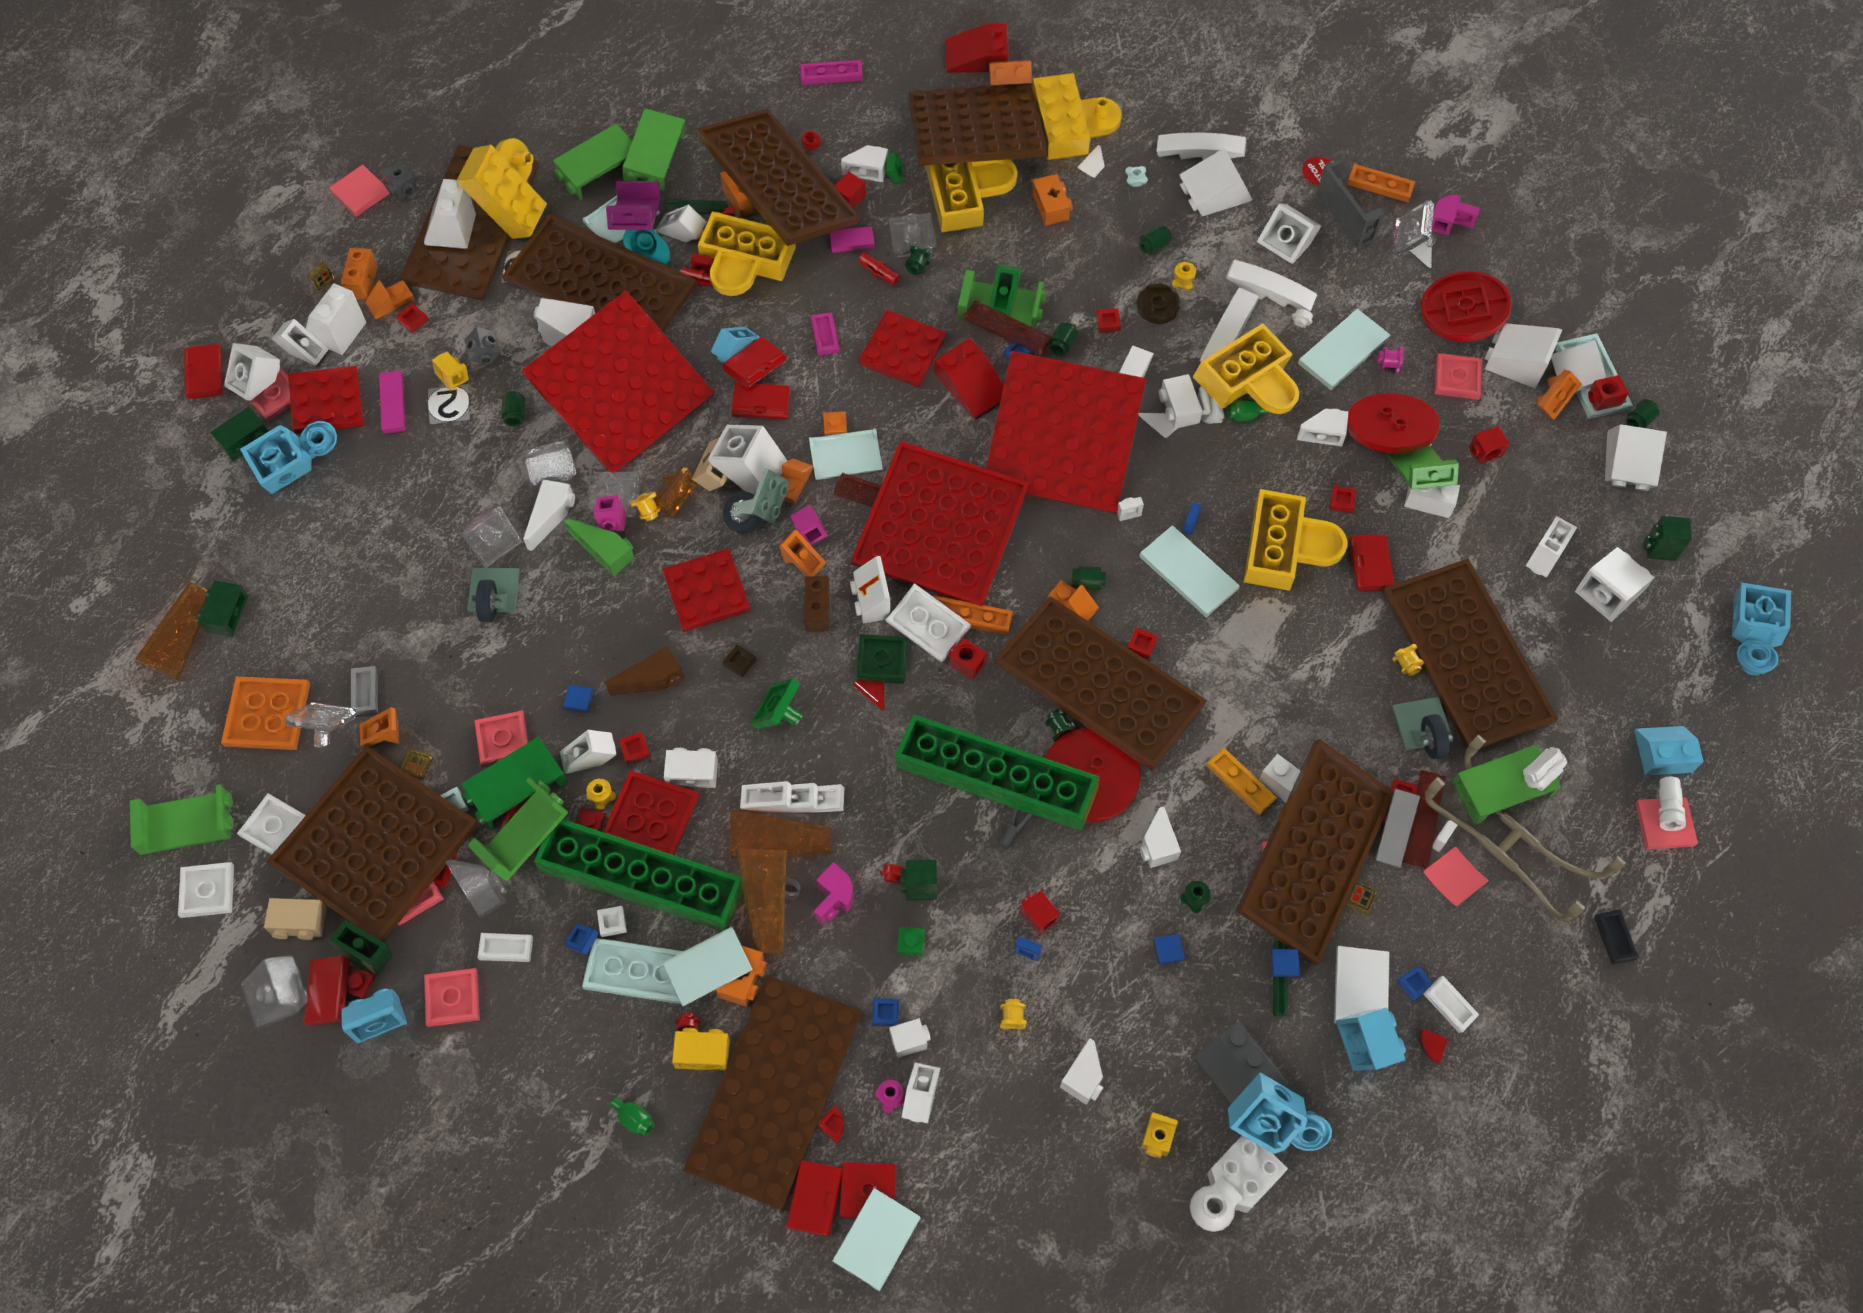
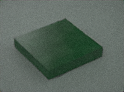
(881, 658)

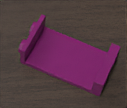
(635, 206)

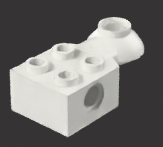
(1236, 1183)

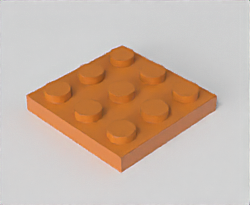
(260, 711)

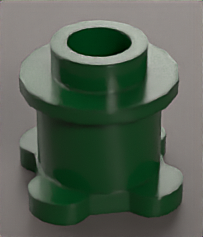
(917, 260)
(1059, 724)
(1193, 901)

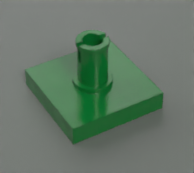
(776, 705)

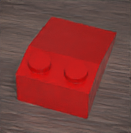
(976, 48)
(970, 378)

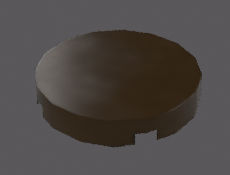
(1158, 304)

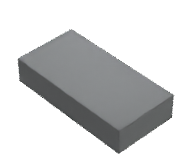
(364, 690)

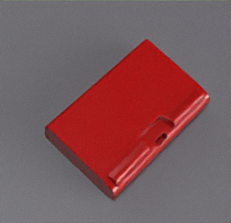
(754, 362)
(203, 371)
(761, 401)
(1371, 562)
(326, 990)
(814, 1198)

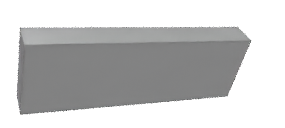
(1397, 828)

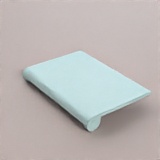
(598, 223)
(845, 453)
(707, 966)
(876, 1239)

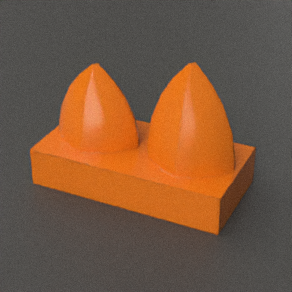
(1560, 392)

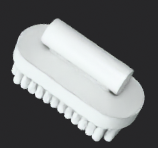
(1211, 410)
(1545, 768)

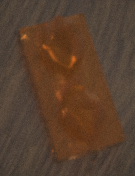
(677, 490)

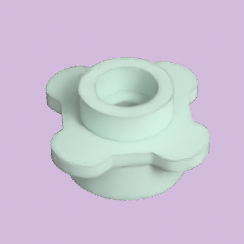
(1136, 176)

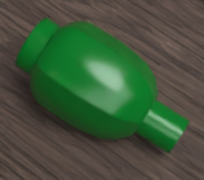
(1244, 410)
(633, 1117)

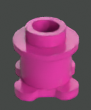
(1390, 358)
(890, 1102)

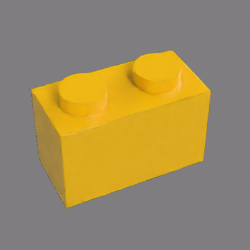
(701, 1049)

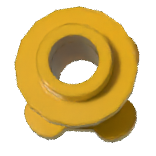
(1184, 274)
(646, 506)
(1408, 660)
(604, 797)
(1013, 1014)

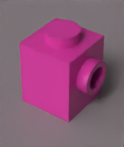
(610, 513)
(809, 524)

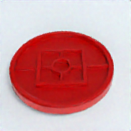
(1466, 306)
(1393, 423)
(1116, 770)

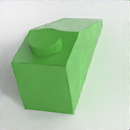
(603, 545)

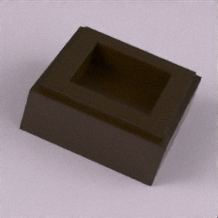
(739, 661)

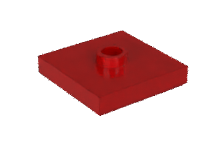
(860, 1180)

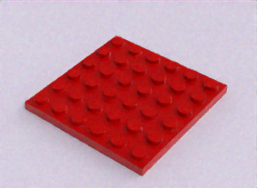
(618, 382)
(1066, 430)
(941, 523)

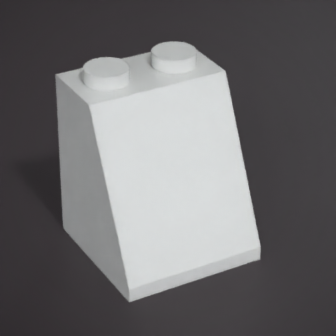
(1214, 184)
(451, 217)
(559, 318)
(336, 319)
(1522, 352)
(745, 453)
(1634, 456)
(1614, 583)

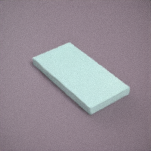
(1344, 349)
(1609, 370)
(1189, 571)
(630, 970)

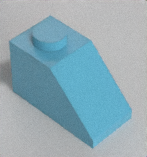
(732, 341)

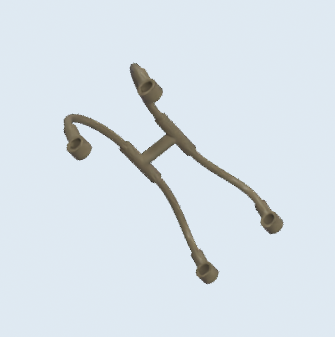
(1517, 832)

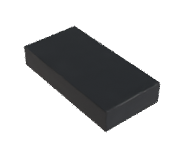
(1616, 937)

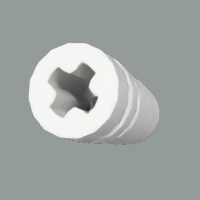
(1671, 801)

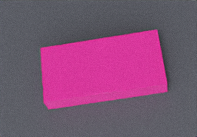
(852, 239)
(824, 334)

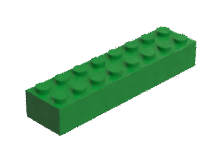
(997, 772)
(640, 874)

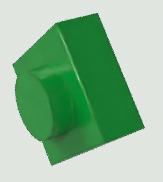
(894, 168)
(910, 941)

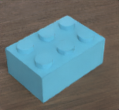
(1371, 1039)

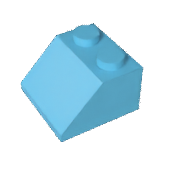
(1668, 750)
(373, 1015)

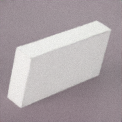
(505, 947)
(1451, 1004)

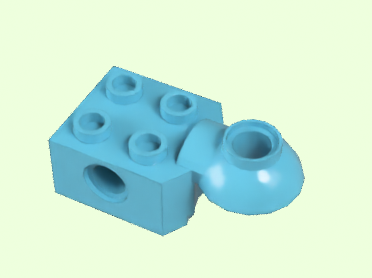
(284, 457)
(1760, 624)
(1277, 1117)

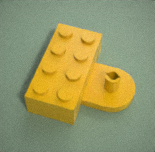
(1071, 121)
(500, 186)
(960, 186)
(741, 252)
(1250, 366)
(1285, 537)

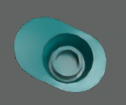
(647, 244)

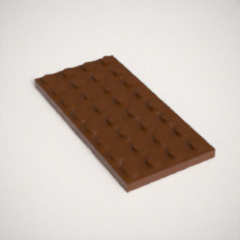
(777, 177)
(460, 269)
(590, 270)
(1469, 655)
(1100, 683)
(1315, 852)
(773, 1092)

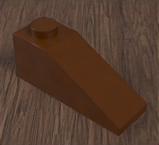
(650, 674)

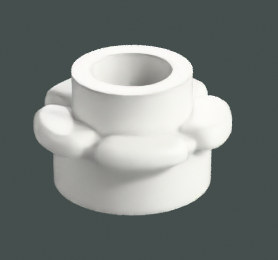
(1302, 318)

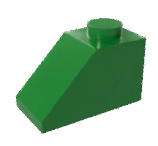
(1005, 288)

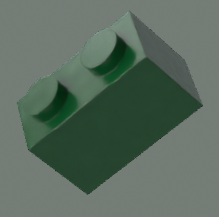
(238, 432)
(1668, 538)
(222, 608)
(920, 880)
(360, 948)

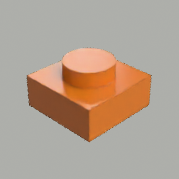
(834, 423)

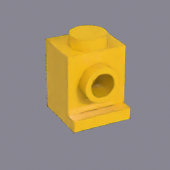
(450, 370)
(1163, 1124)

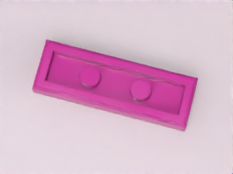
(831, 72)
(392, 402)

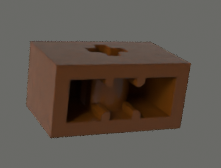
(817, 603)

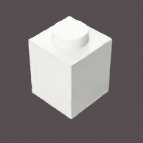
(909, 1038)

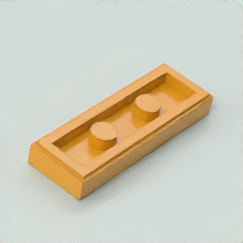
(1241, 781)

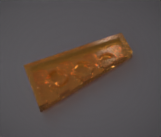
(174, 637)
(776, 833)
(764, 893)

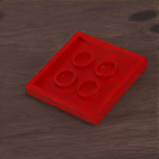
(902, 348)
(326, 396)
(706, 589)
(652, 812)

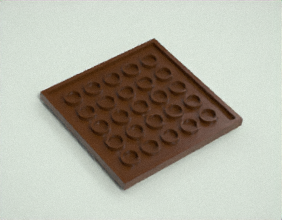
(976, 124)
(373, 843)

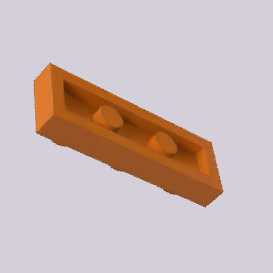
(1381, 183)

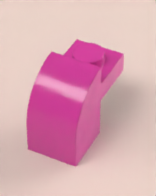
(1450, 211)
(839, 893)

